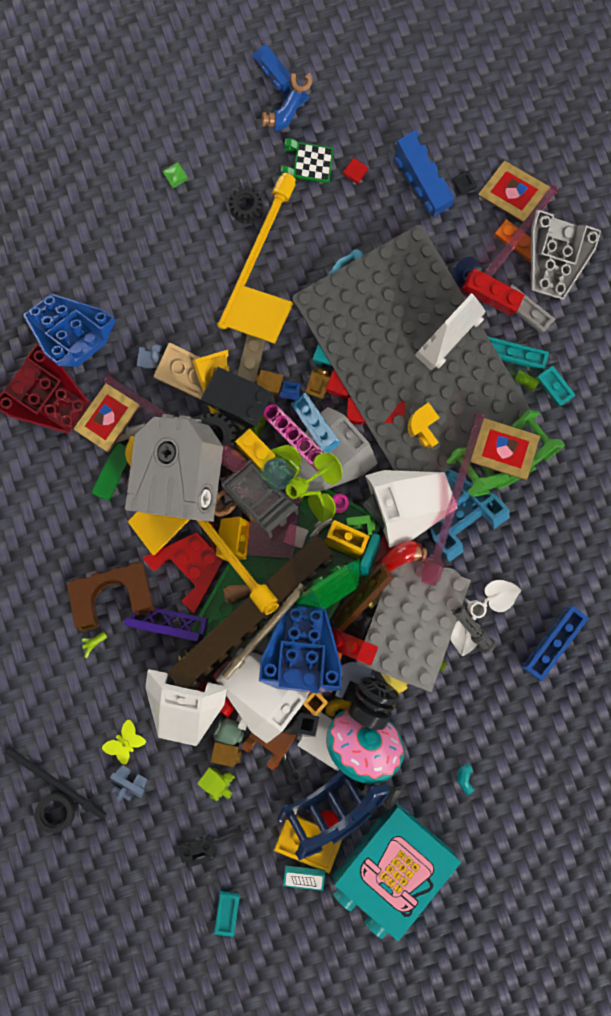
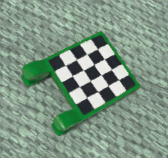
(311, 161)

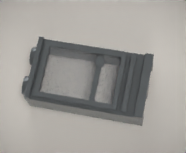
(258, 499)

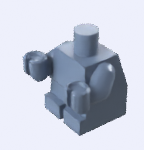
(149, 359)

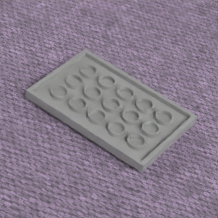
(414, 625)

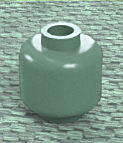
(228, 732)

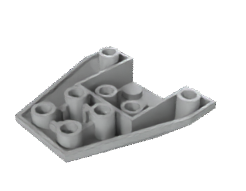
(559, 253)
(353, 452)

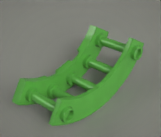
(482, 485)

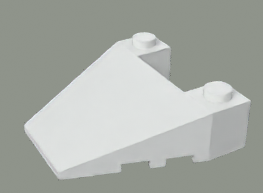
(451, 332)

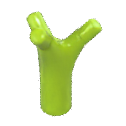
(92, 642)

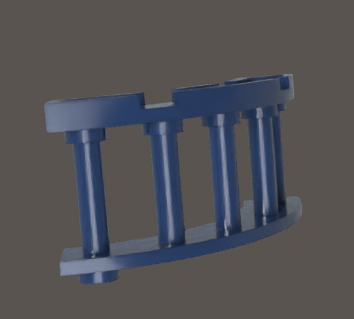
(347, 822)

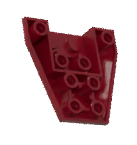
(43, 394)

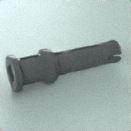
(462, 615)

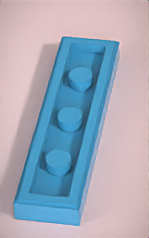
(315, 423)

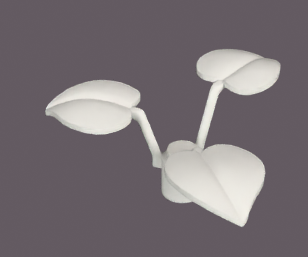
(501, 597)

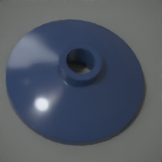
(463, 268)

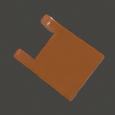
(278, 746)

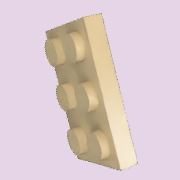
(178, 371)

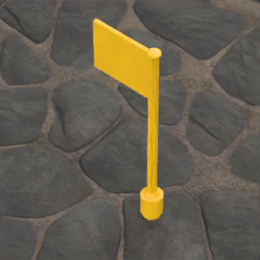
(250, 309)
(159, 529)

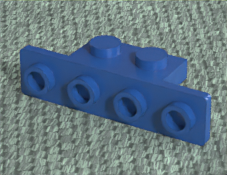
(276, 71)

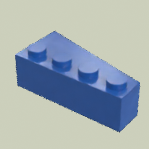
(422, 174)

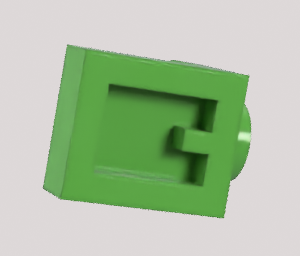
(358, 523)

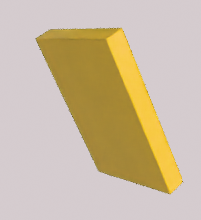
(289, 842)

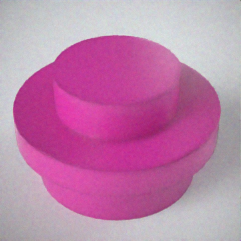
(341, 503)

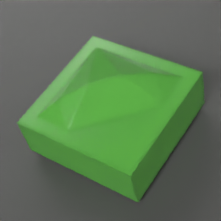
(175, 175)

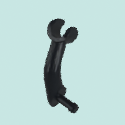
(288, 770)

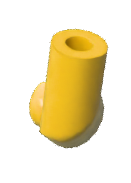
(335, 705)

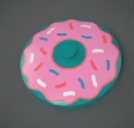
(364, 752)

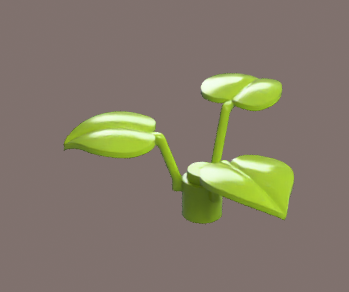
(329, 468)

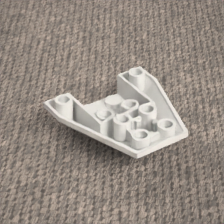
(409, 501)
(260, 705)
(181, 712)

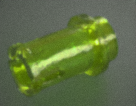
(527, 380)

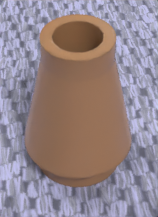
(235, 593)

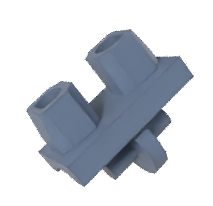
(120, 779)

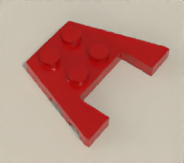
(195, 560)

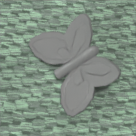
(320, 526)

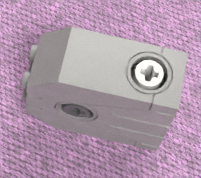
(175, 469)

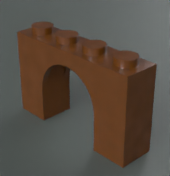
(85, 591)

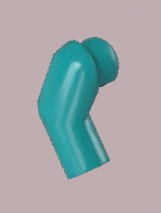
(463, 778)

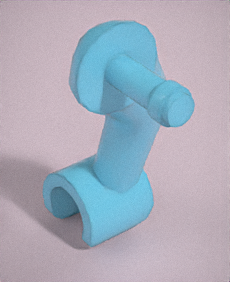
(355, 254)

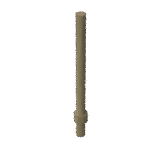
(239, 660)

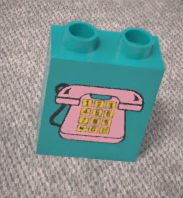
(394, 873)

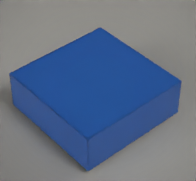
(290, 390)

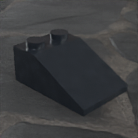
(236, 397)

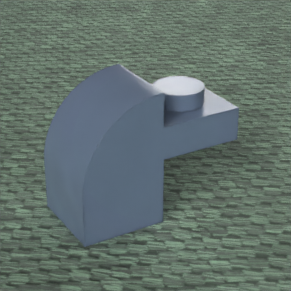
(351, 672)

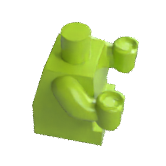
(216, 783)

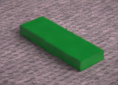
(111, 473)

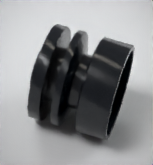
(373, 703)

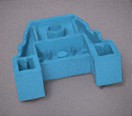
(467, 512)

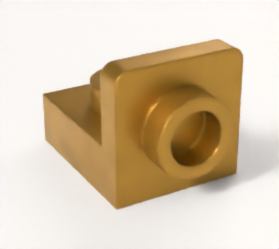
(318, 382)

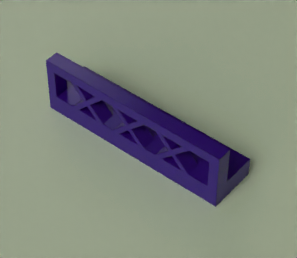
(177, 632)

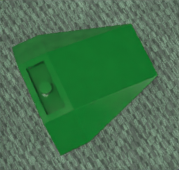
(333, 588)

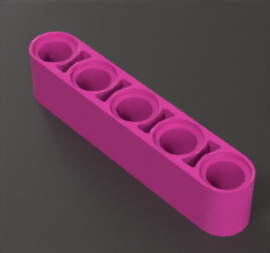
(292, 433)

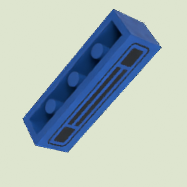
(554, 643)

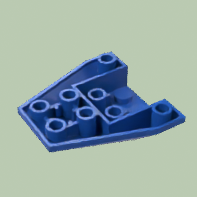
(68, 329)
(302, 653)

